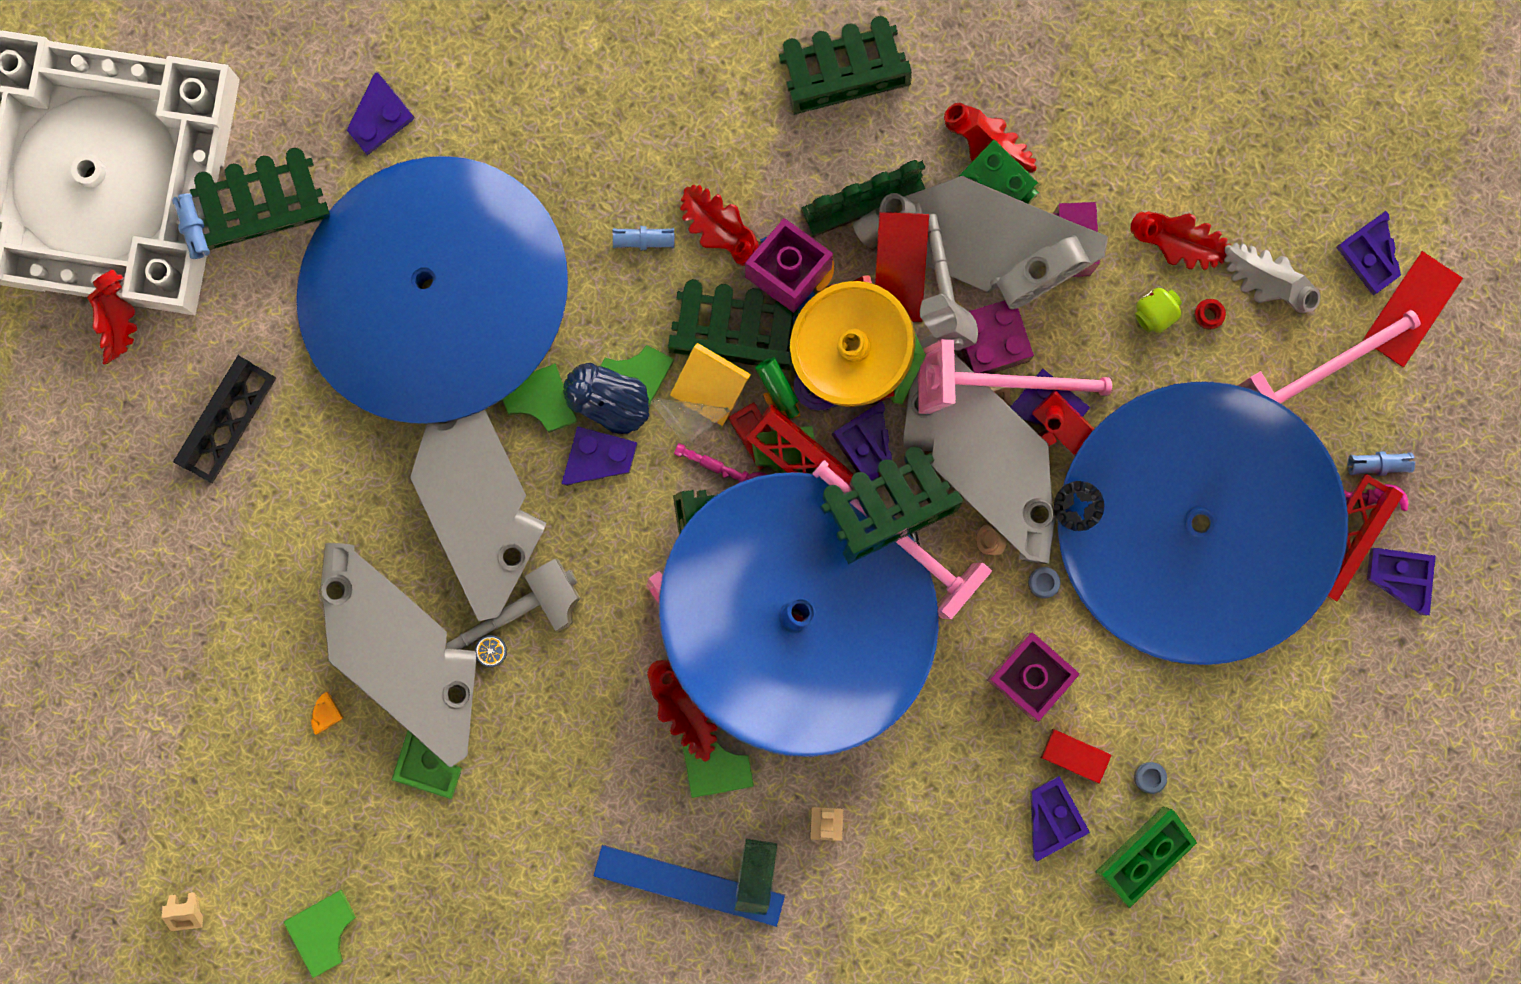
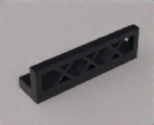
(214, 414)

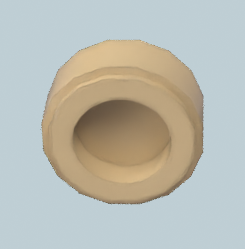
(990, 540)

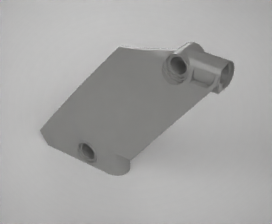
(995, 238)
(989, 460)
(475, 508)
(396, 653)

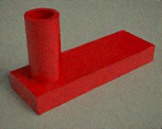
(1063, 421)

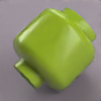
(1158, 310)

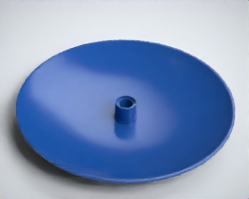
(467, 335)
(1270, 534)
(756, 668)

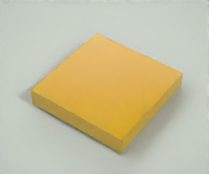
(710, 381)

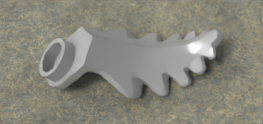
(1270, 278)

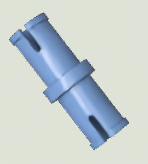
(191, 226)
(643, 238)
(1380, 463)

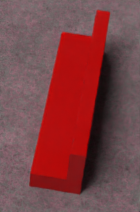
(796, 438)
(1368, 532)

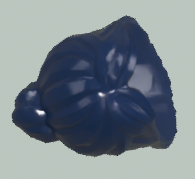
(607, 397)

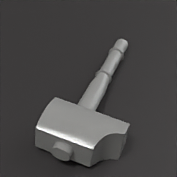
(941, 313)
(550, 589)

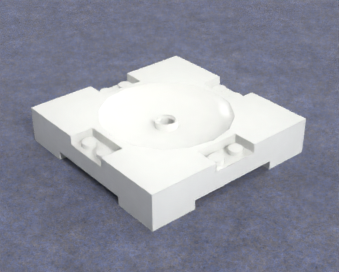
(144, 131)

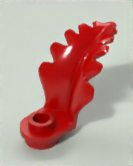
(983, 130)
(718, 225)
(1180, 238)
(111, 316)
(679, 708)

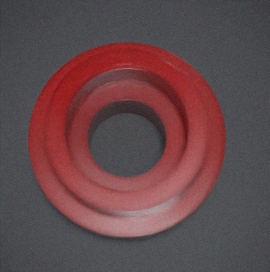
(1218, 309)

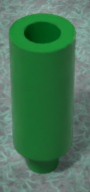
(778, 386)

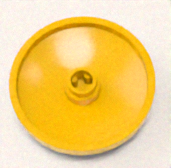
(852, 343)

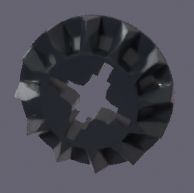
(1092, 512)

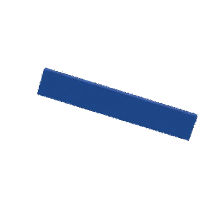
(678, 883)

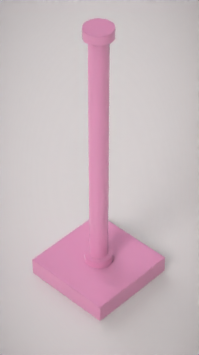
(938, 380)
(1259, 383)
(958, 587)

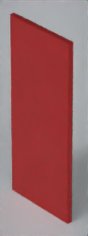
(903, 258)
(1425, 292)

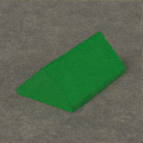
(1147, 856)

